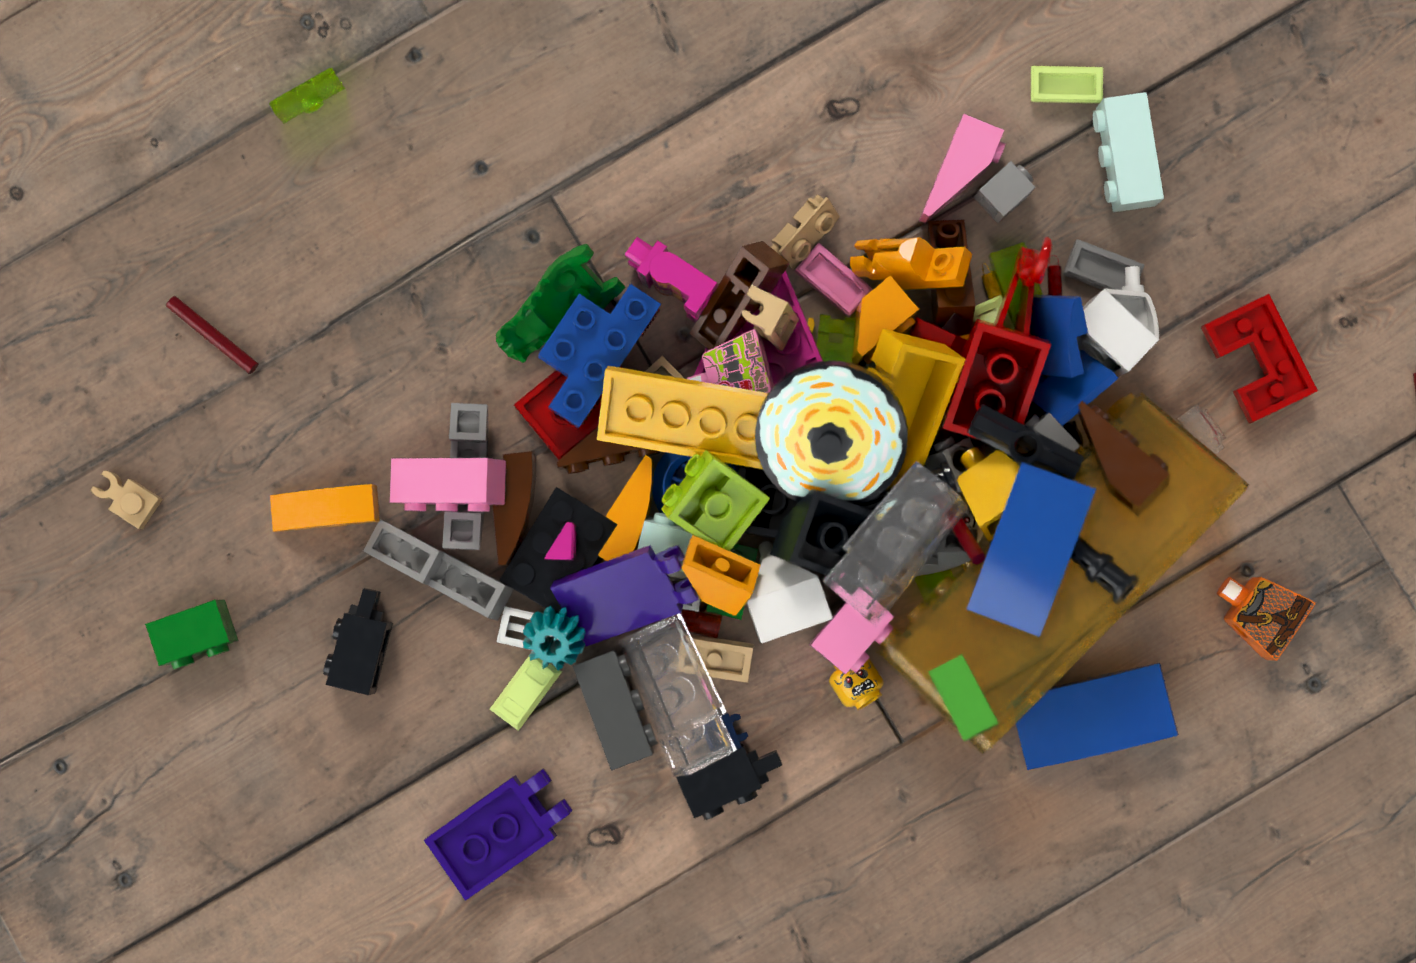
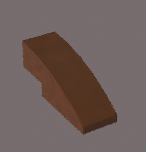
(513, 516)

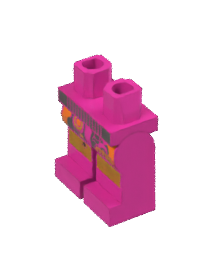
(671, 276)

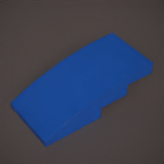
(1031, 549)
(1097, 717)

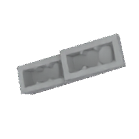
(438, 570)

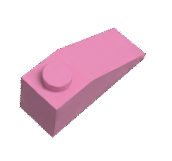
(967, 158)

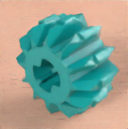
(559, 627)

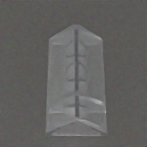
(895, 543)
(678, 695)

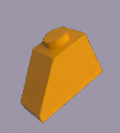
(719, 575)

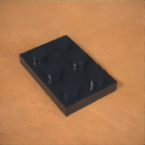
(531, 572)

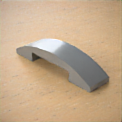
(468, 440)

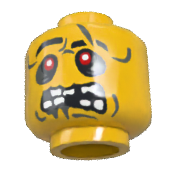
(857, 688)

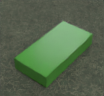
(963, 698)

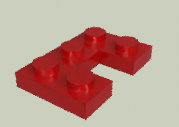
(1284, 370)

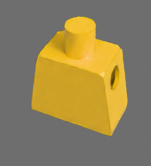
(987, 486)

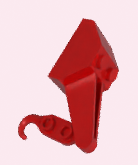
(1000, 361)

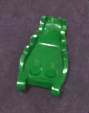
(552, 299)

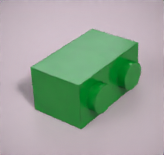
(191, 633)

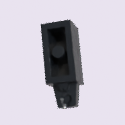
(359, 647)
(727, 780)

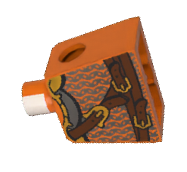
(1264, 614)

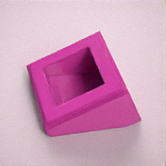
(565, 544)

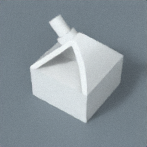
(1120, 325)
(785, 598)

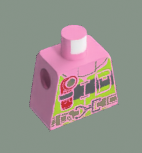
(738, 364)

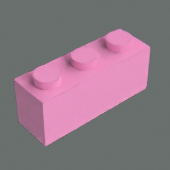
(447, 483)

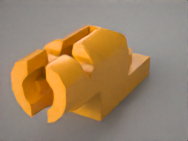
(911, 263)

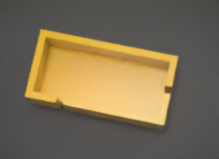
(923, 380)

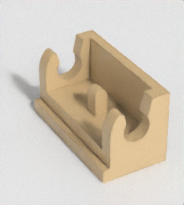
(775, 318)

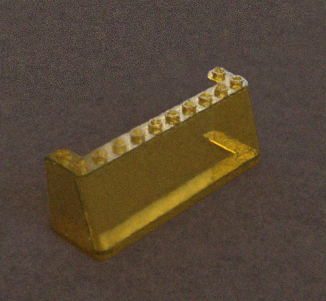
(1021, 667)

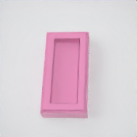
(833, 280)

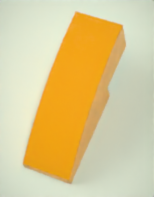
(325, 507)
(630, 512)

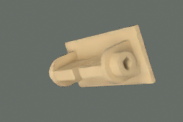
(815, 220)

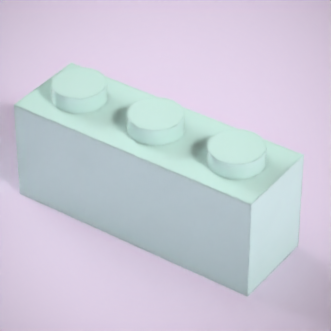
(1128, 152)

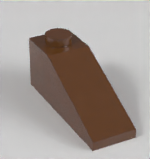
(722, 317)

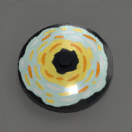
(831, 433)

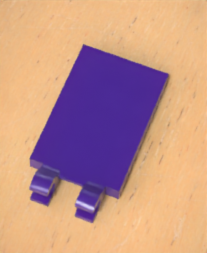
(624, 593)
(496, 833)

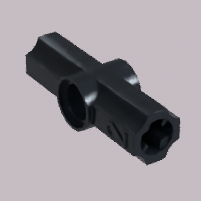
(1003, 432)

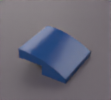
(1060, 322)

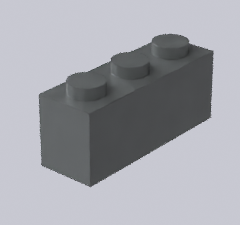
(615, 709)

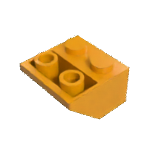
(881, 309)

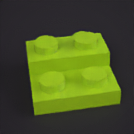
(713, 501)

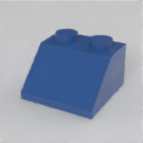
(1063, 394)

